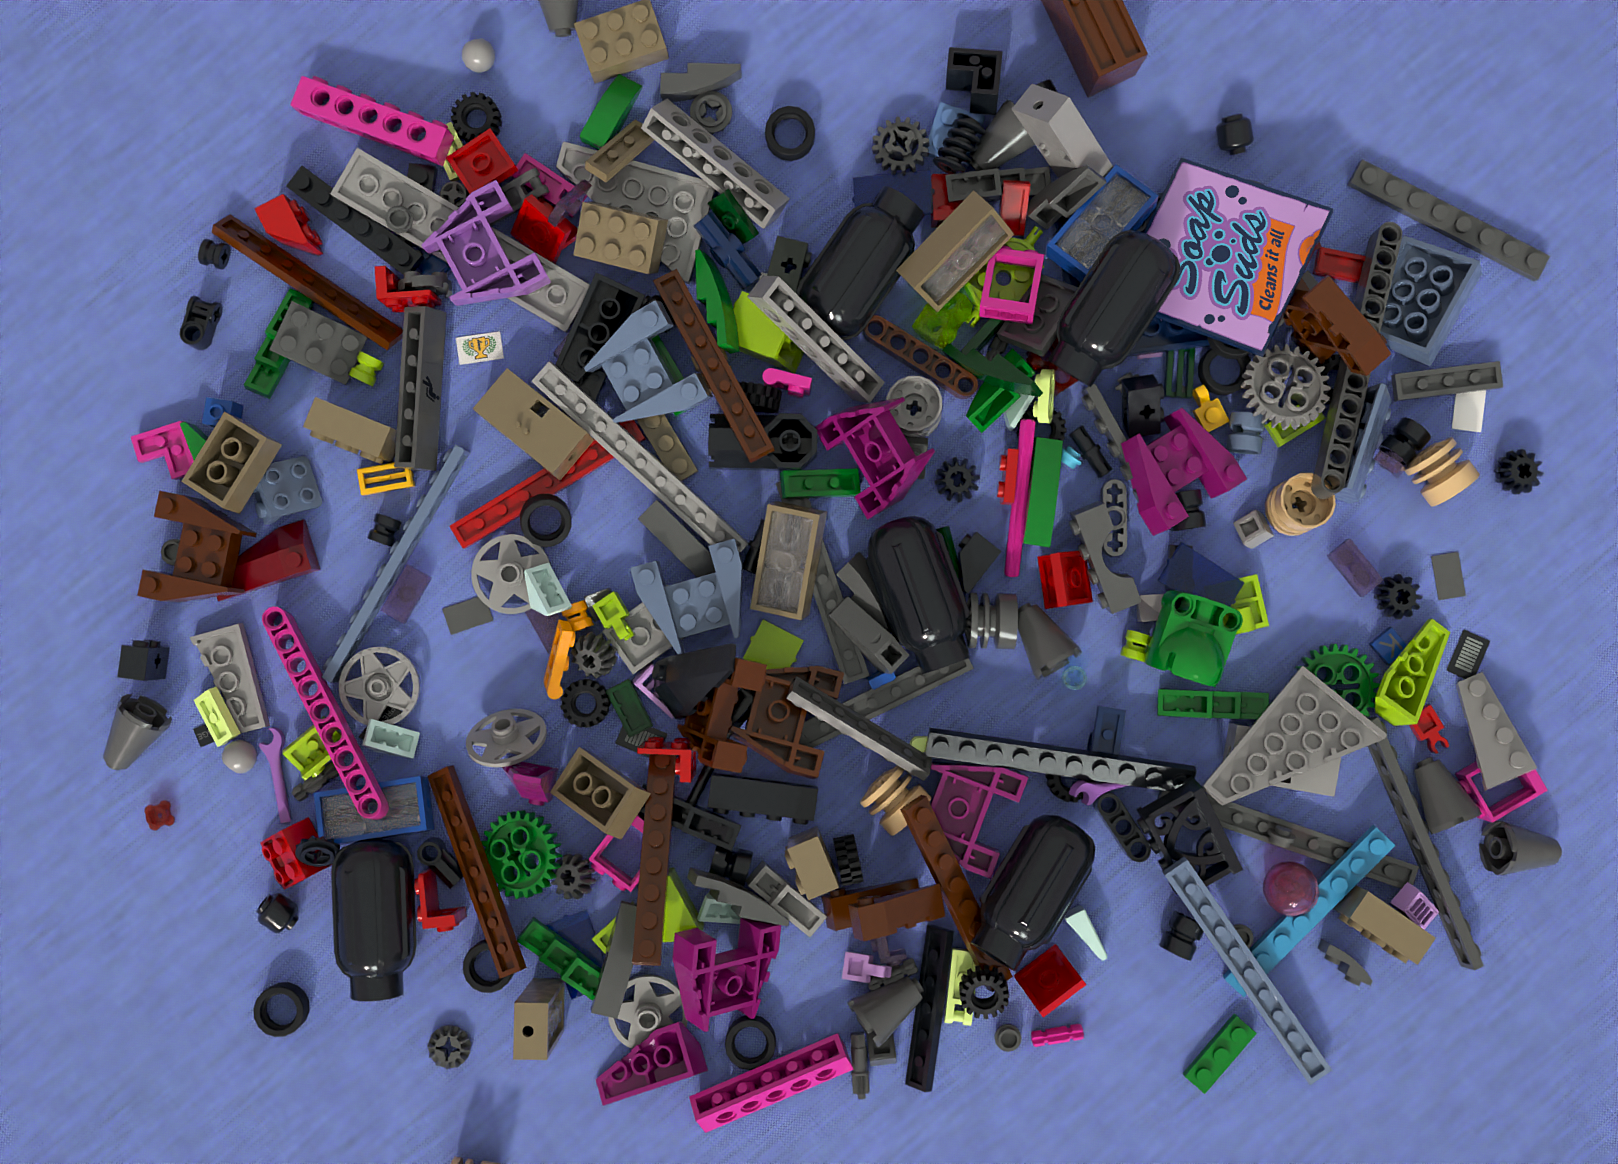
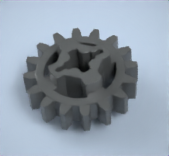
(906, 135)

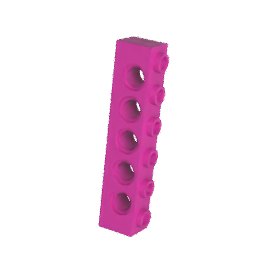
(312, 93)
(770, 1083)

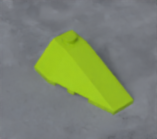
(1411, 676)

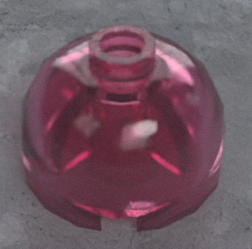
(1290, 888)

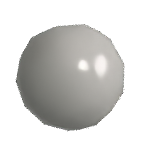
(478, 55)
(239, 756)

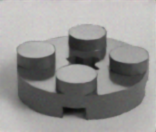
(437, 282)

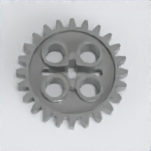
(1309, 395)

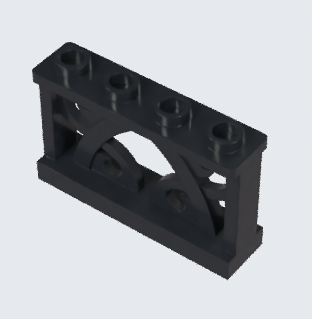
(1195, 804)

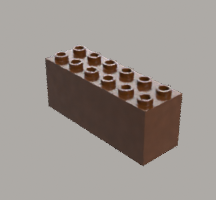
(1097, 41)

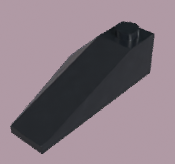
(599, 317)
(689, 676)

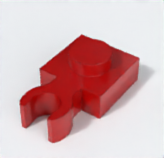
(1428, 728)

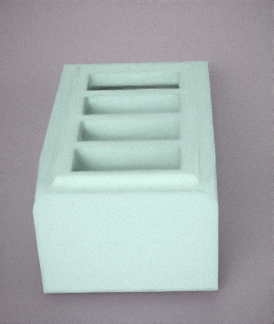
(1080, 922)

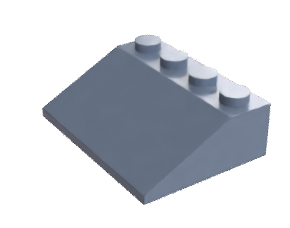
(1426, 298)
(1368, 439)

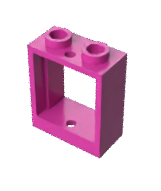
(1008, 309)
(1532, 788)
(602, 865)

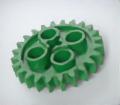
(1335, 662)
(538, 843)

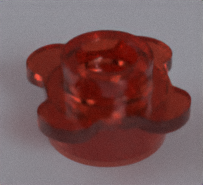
(152, 815)

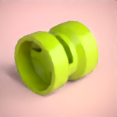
(365, 370)
(1132, 651)

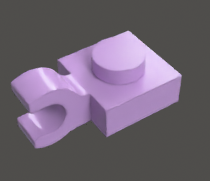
(861, 968)

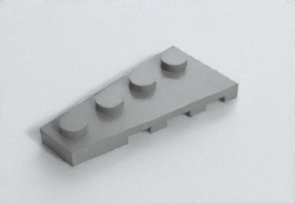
(232, 667)
(1495, 740)

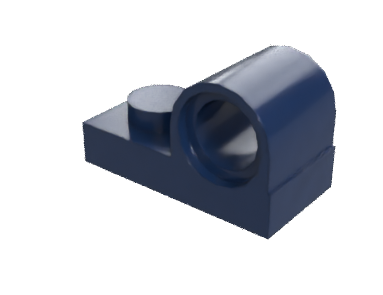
(1107, 730)

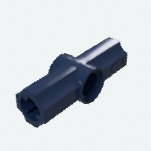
(727, 250)

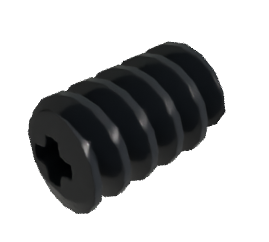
(958, 144)

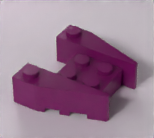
(878, 450)
(1174, 462)
(963, 803)
(724, 980)

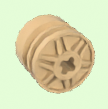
(1441, 471)
(1310, 512)
(891, 796)

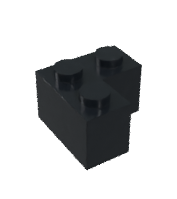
(975, 72)

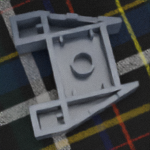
(640, 372)
(698, 602)

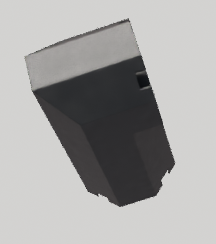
(789, 433)

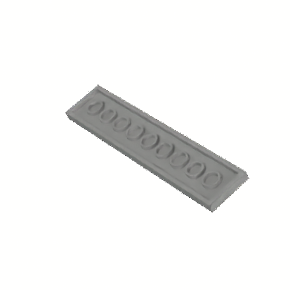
(376, 188)

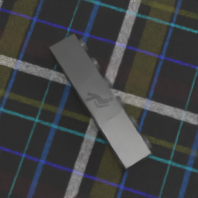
(420, 388)

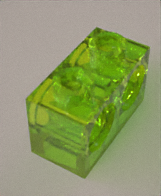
(949, 320)

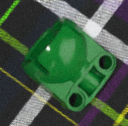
(1193, 637)

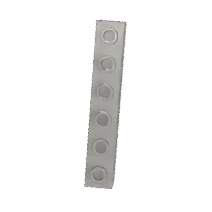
(714, 162)
(815, 338)

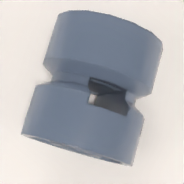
(1245, 433)

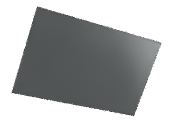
(1448, 576)
(466, 615)

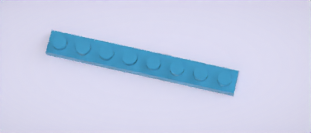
(1333, 888)

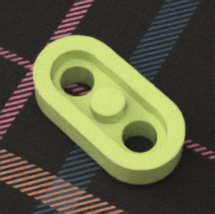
(1044, 406)

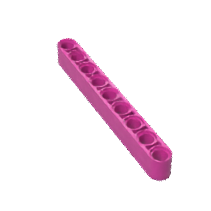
(335, 719)

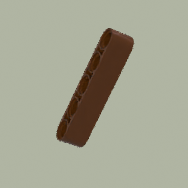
(926, 369)

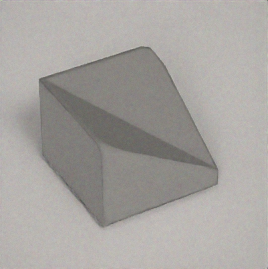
(1253, 529)
(1149, 607)

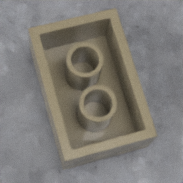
(621, 40)
(620, 237)
(351, 431)
(231, 463)
(600, 793)
(812, 863)
(1384, 925)

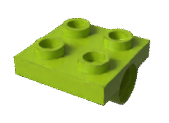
(1250, 605)

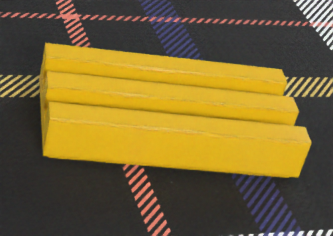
(408, 474)

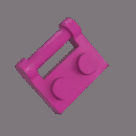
(795, 384)

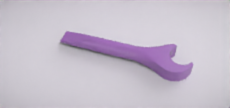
(274, 753)
(1092, 790)

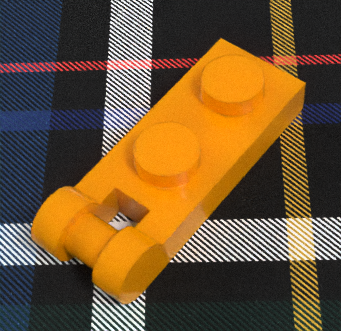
(558, 659)

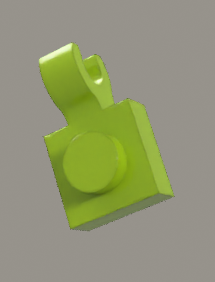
(612, 614)

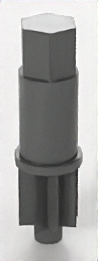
(860, 1074)

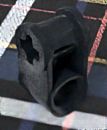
(197, 319)

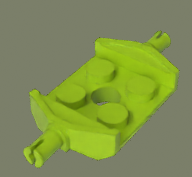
(1020, 277)

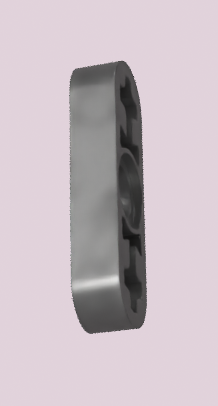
(1122, 498)

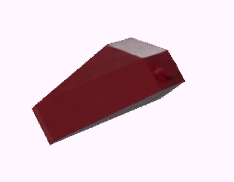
(275, 559)

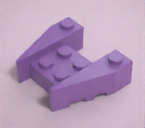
(477, 254)

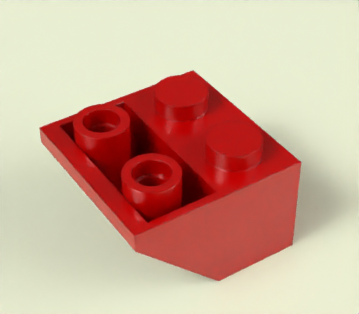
(289, 224)
(280, 852)

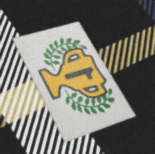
(479, 348)

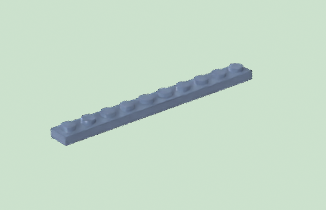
(389, 572)
(1247, 970)

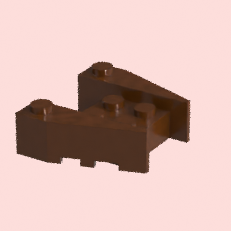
(1329, 323)
(204, 555)
(712, 720)
(777, 724)
(882, 908)

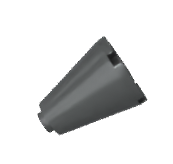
(560, 16)
(1002, 141)
(1044, 641)
(133, 730)
(1442, 797)
(1516, 849)
(886, 1007)

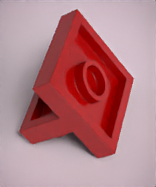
(482, 162)
(539, 235)
(1064, 579)
(1049, 980)

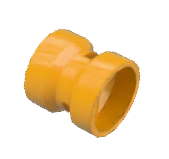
(580, 622)

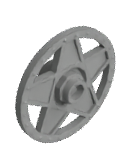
(506, 572)
(379, 685)
(506, 737)
(647, 1009)

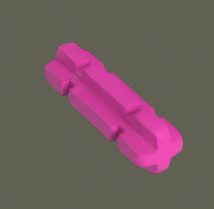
(1057, 1035)

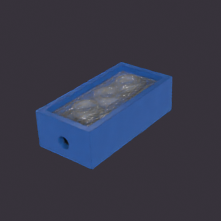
(1114, 208)
(407, 814)

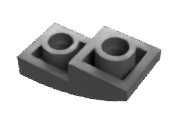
(1352, 969)

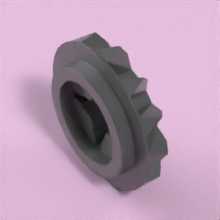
(715, 101)
(458, 1039)

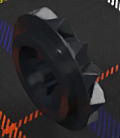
(306, 851)

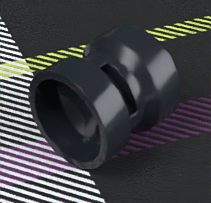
(384, 529)

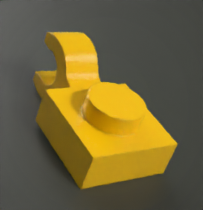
(1209, 413)

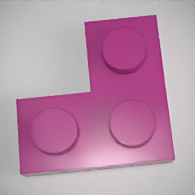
(165, 442)

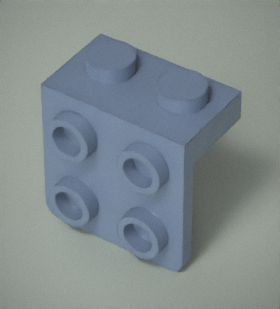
(286, 489)

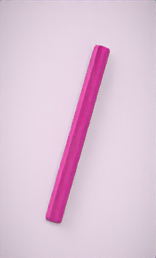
(1018, 508)

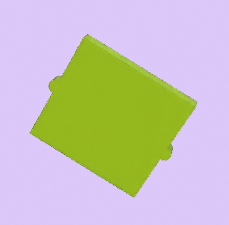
(773, 646)

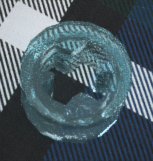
(1081, 674)

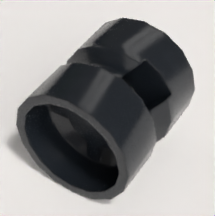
(1406, 439)
(1191, 502)
(740, 864)
(1182, 936)

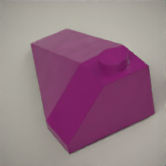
(532, 781)
(659, 1060)

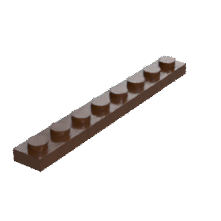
(308, 281)
(713, 366)
(654, 861)
(476, 872)
(949, 875)

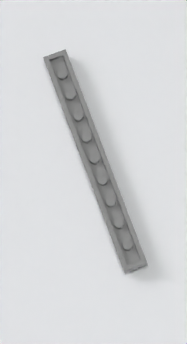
(635, 456)

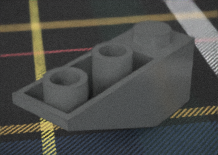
(869, 636)

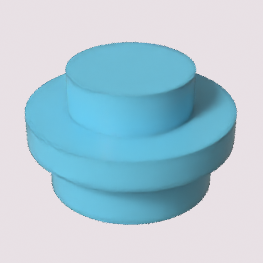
(1070, 457)

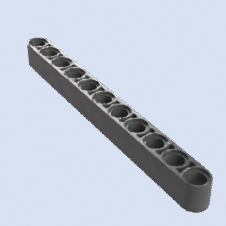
(1343, 393)

